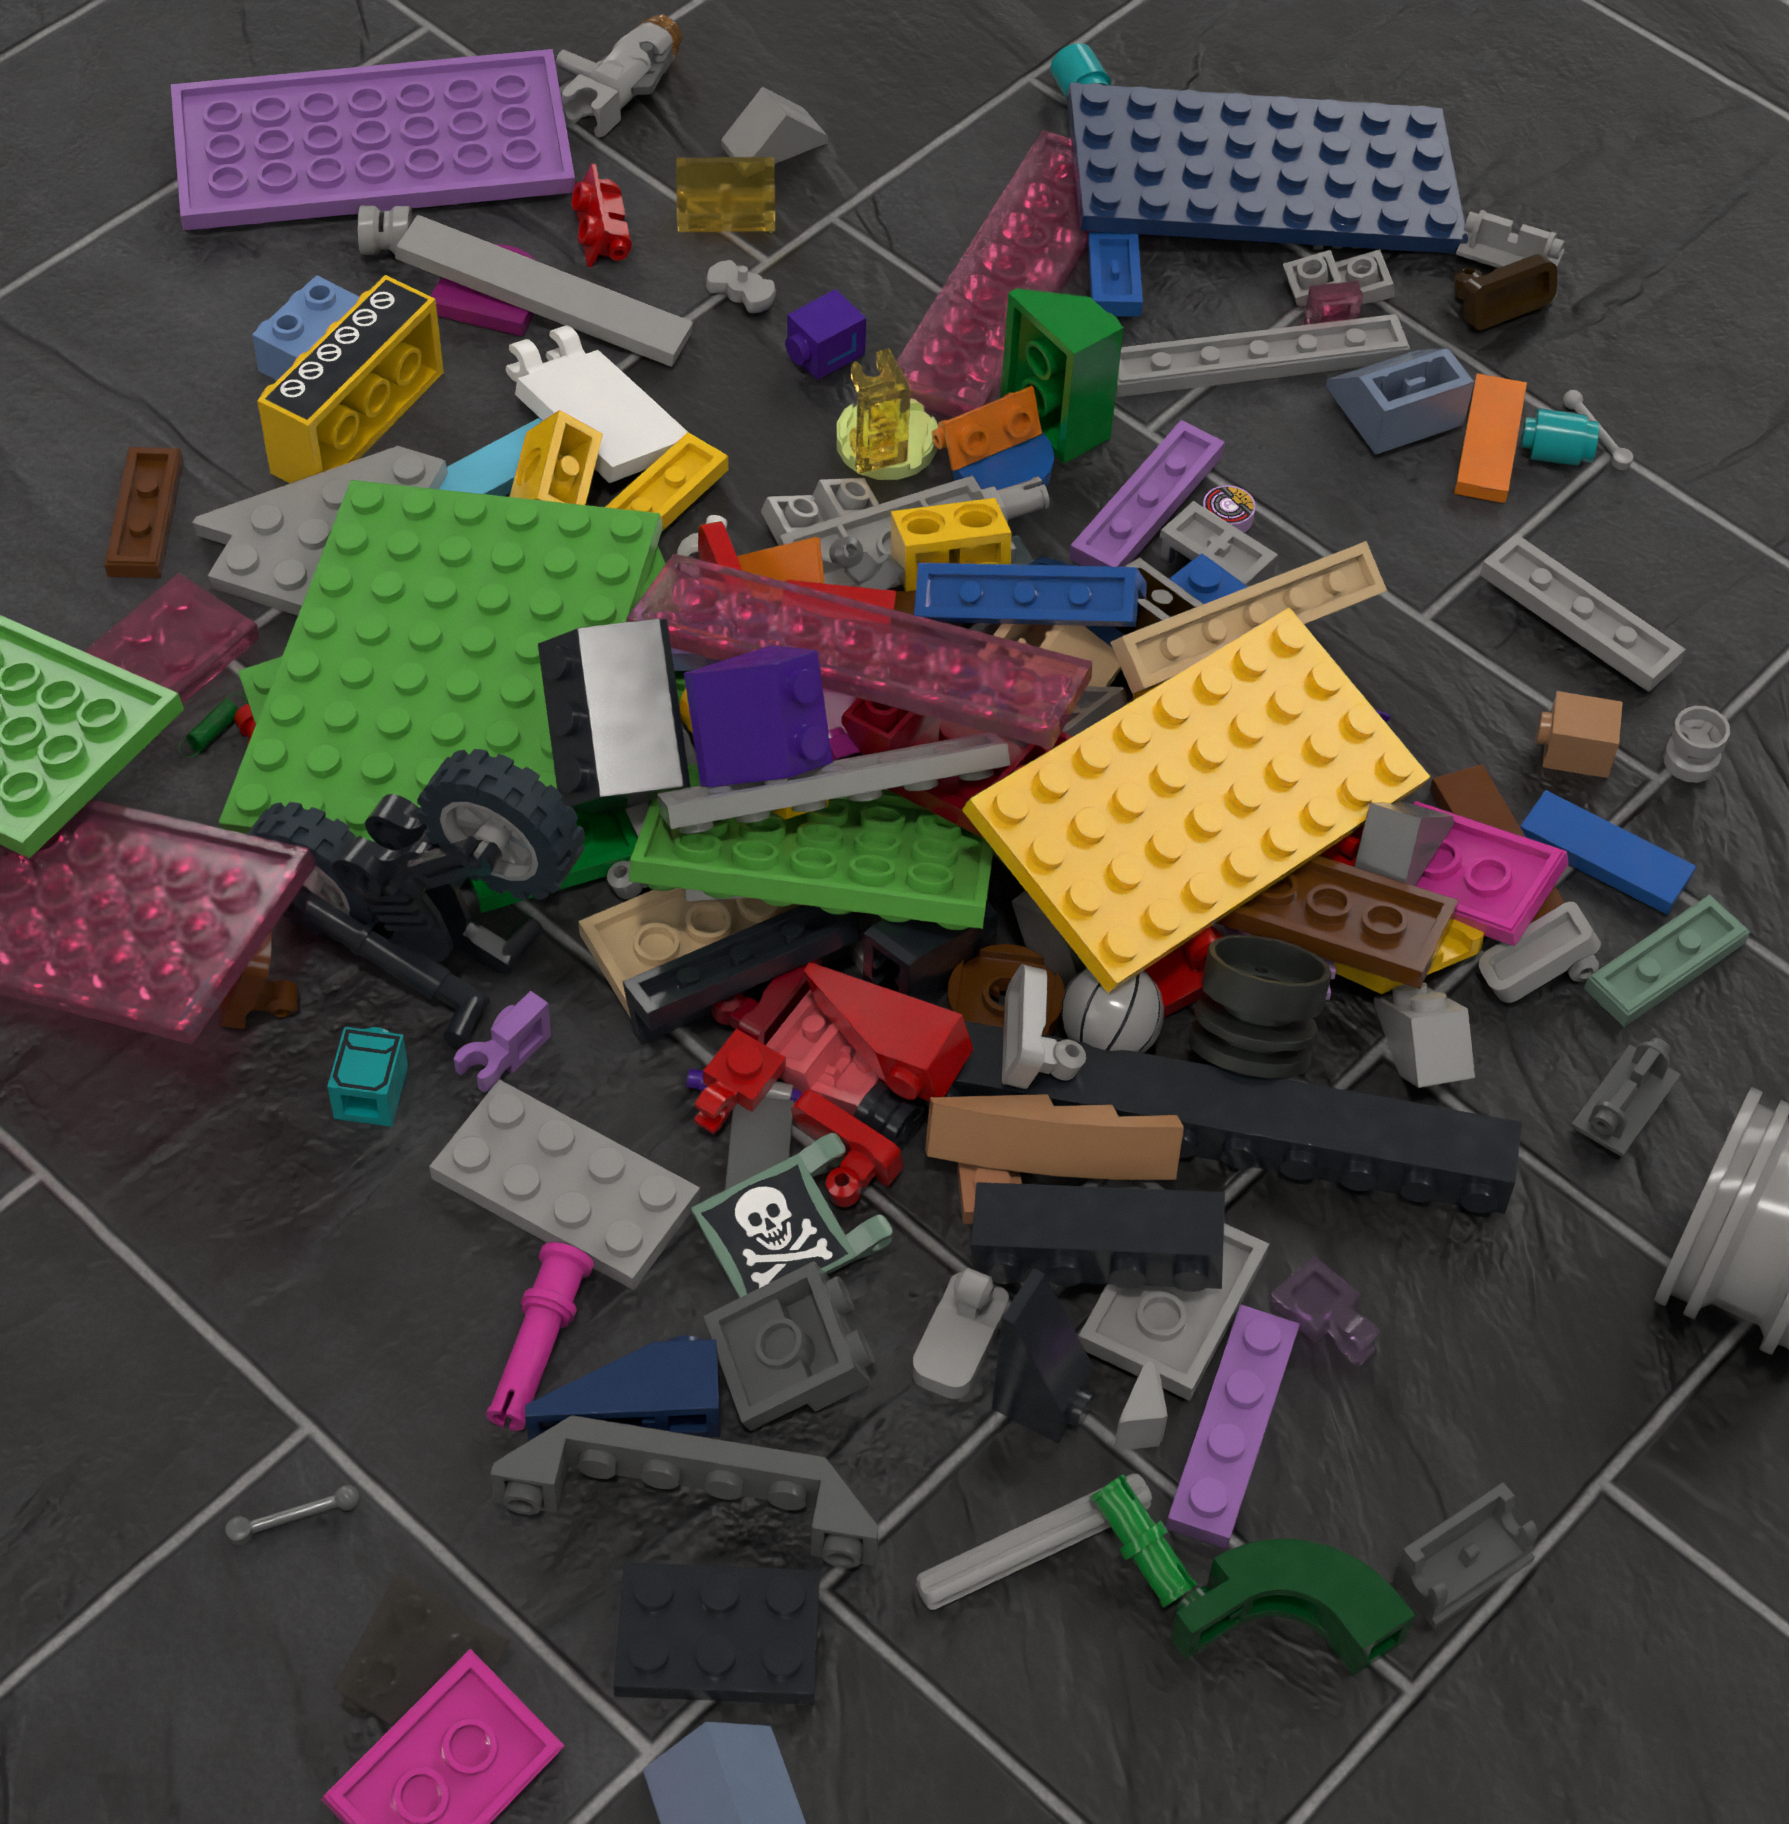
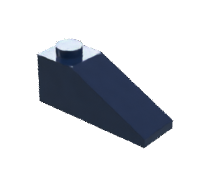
(655, 1387)

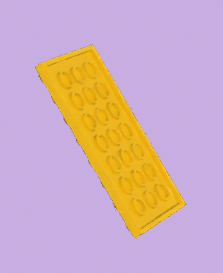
(1194, 797)

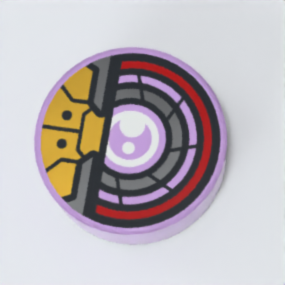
(1231, 505)

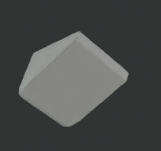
(1144, 1413)

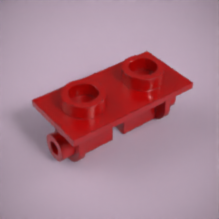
(600, 218)

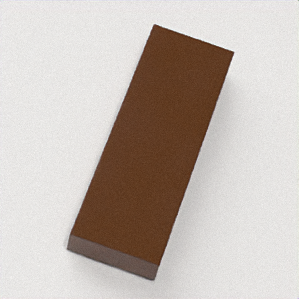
(144, 513)

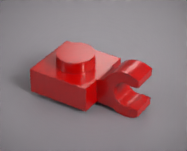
(737, 1075)

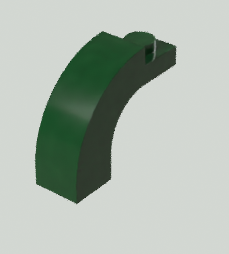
(1298, 1582)

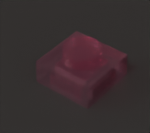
(1333, 302)

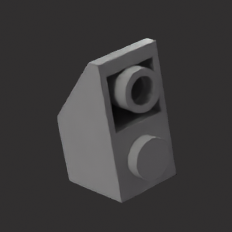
(1426, 1035)

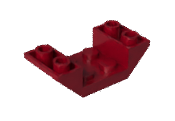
(886, 728)

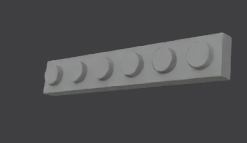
(856, 777)

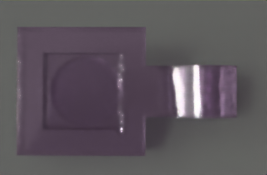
(1324, 1305)

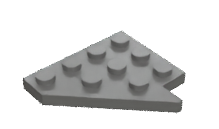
(281, 533)

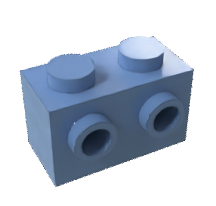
(299, 325)

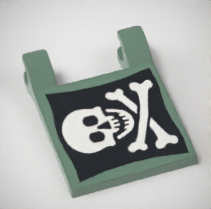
(784, 1222)

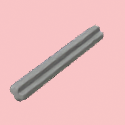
(1017, 1548)

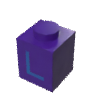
(826, 334)

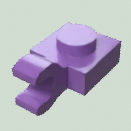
(515, 1037)

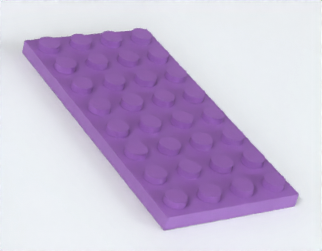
(370, 139)

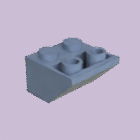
(1404, 397)

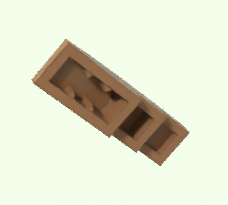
(1052, 1140)

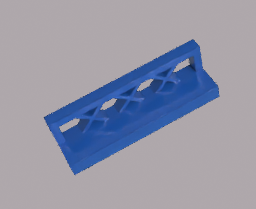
(1029, 594)

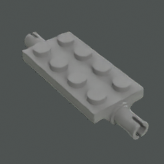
(873, 524)

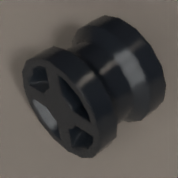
(890, 1115)

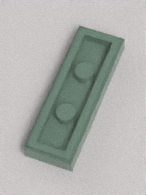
(1666, 960)

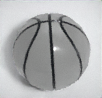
(1119, 1020)

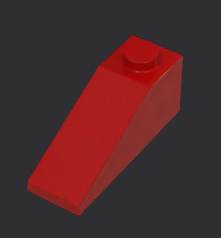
(902, 1038)

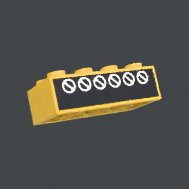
(352, 382)

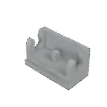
(1201, 531)

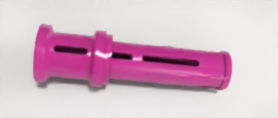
(546, 1310)

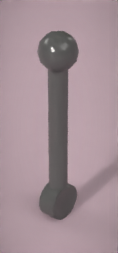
(240, 1529)

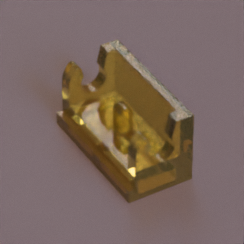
(725, 194)
(881, 415)

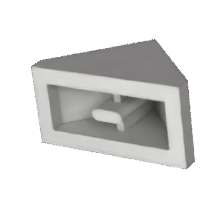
(772, 129)

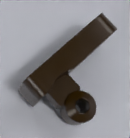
(1506, 290)

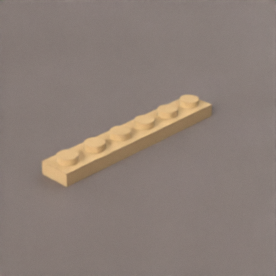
(1310, 591)

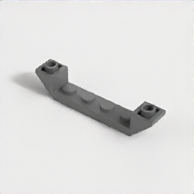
(536, 1473)

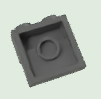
(790, 1346)

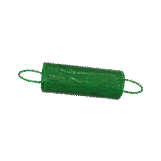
(211, 725)

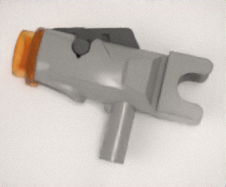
(627, 71)

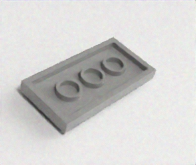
(565, 1183)

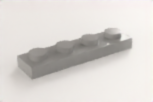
(1582, 612)

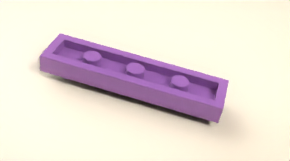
(1148, 498)
(1232, 1427)

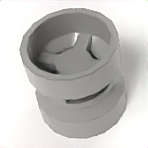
(382, 229)
(1696, 744)

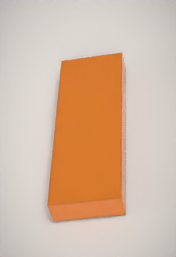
(1490, 438)

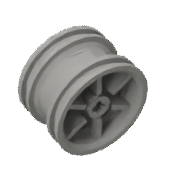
(1739, 1229)

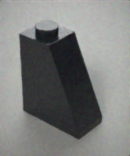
(921, 955)

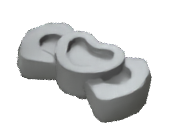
(741, 286)

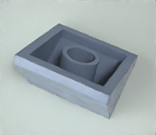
(723, 1778)

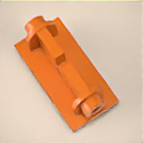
(989, 428)

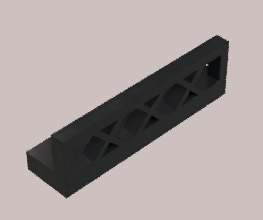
(738, 963)

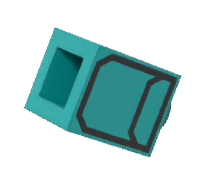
(368, 1076)

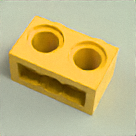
(949, 534)

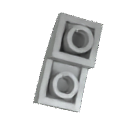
(1322, 269)
(830, 500)

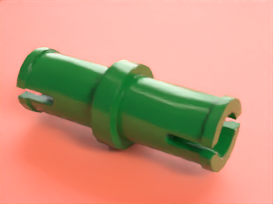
(1143, 1540)

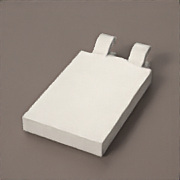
(600, 396)

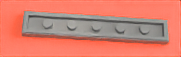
(544, 290)
(1259, 355)

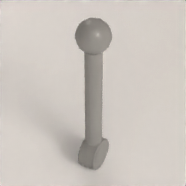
(1621, 457)

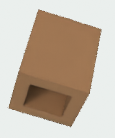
(1580, 734)

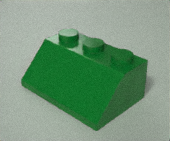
(1072, 360)

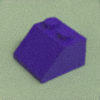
(758, 716)

